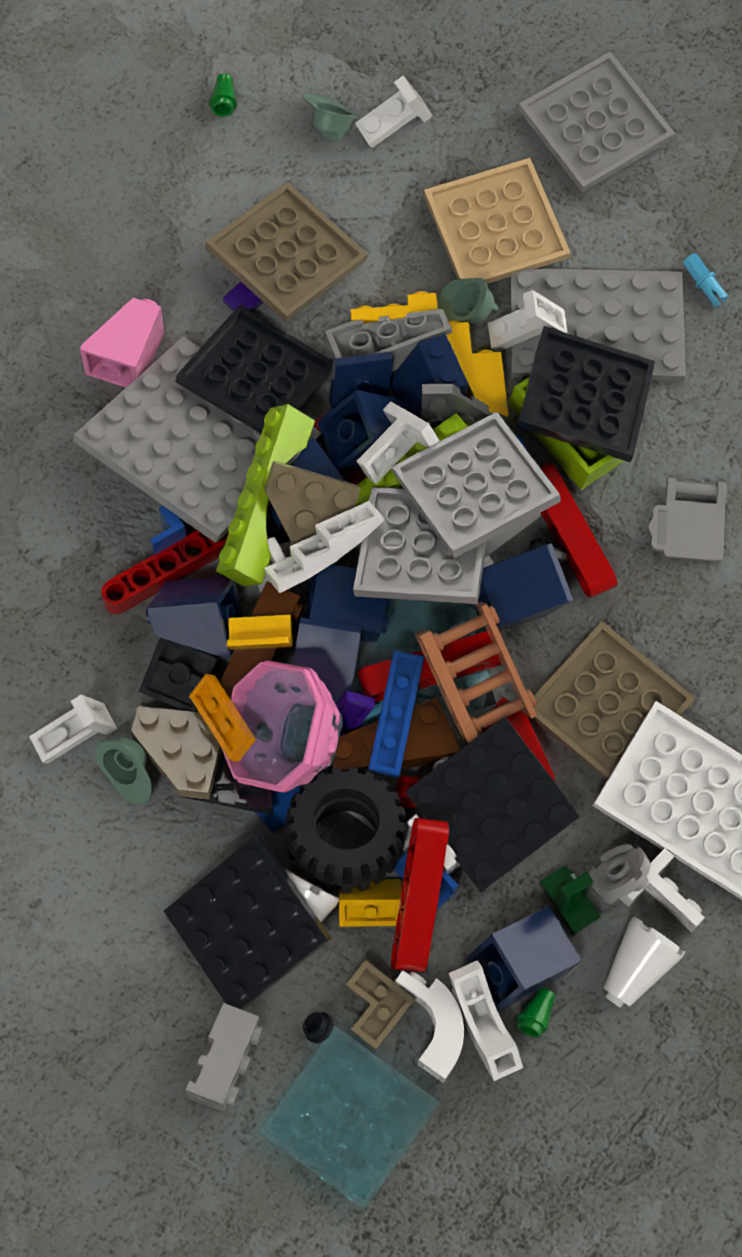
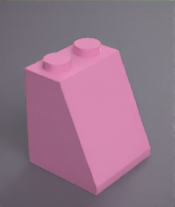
(124, 343)

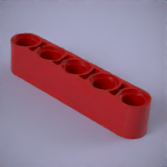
(576, 537)
(151, 569)
(375, 676)
(419, 895)

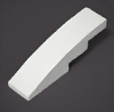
(333, 540)

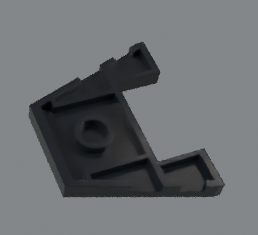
(229, 793)

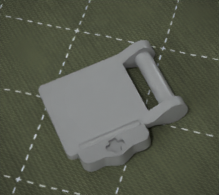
(687, 527)

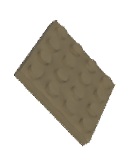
(286, 251)
(603, 698)

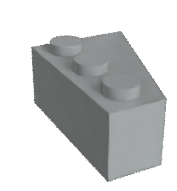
(225, 1058)

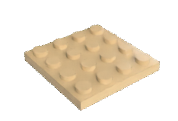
(497, 222)

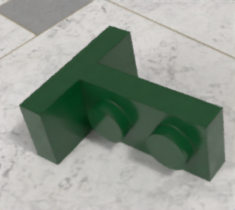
(569, 897)

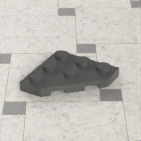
(445, 400)

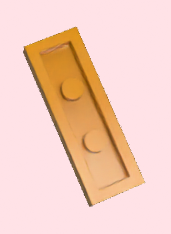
(222, 717)

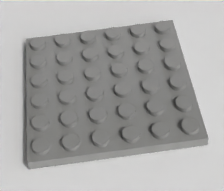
(176, 444)

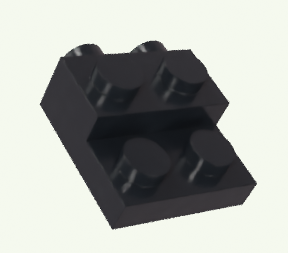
(176, 673)

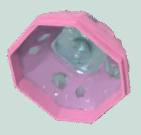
(292, 725)

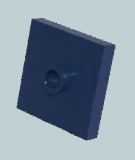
(363, 373)

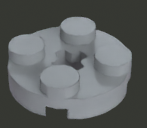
(633, 869)

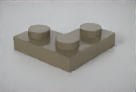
(385, 1001)

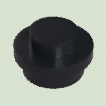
(317, 1027)

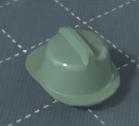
(330, 116)
(467, 300)
(125, 767)

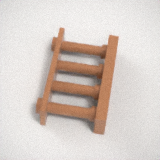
(445, 672)

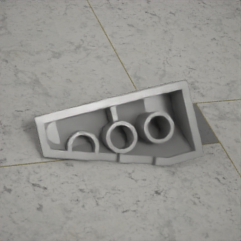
(387, 335)

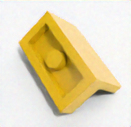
(260, 632)
(372, 906)

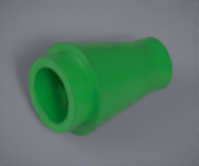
(223, 96)
(536, 1015)

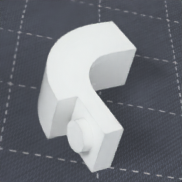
(447, 1021)
(483, 1021)

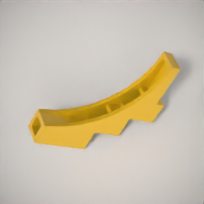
(481, 369)

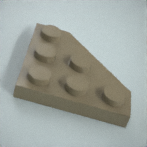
(306, 498)
(179, 748)

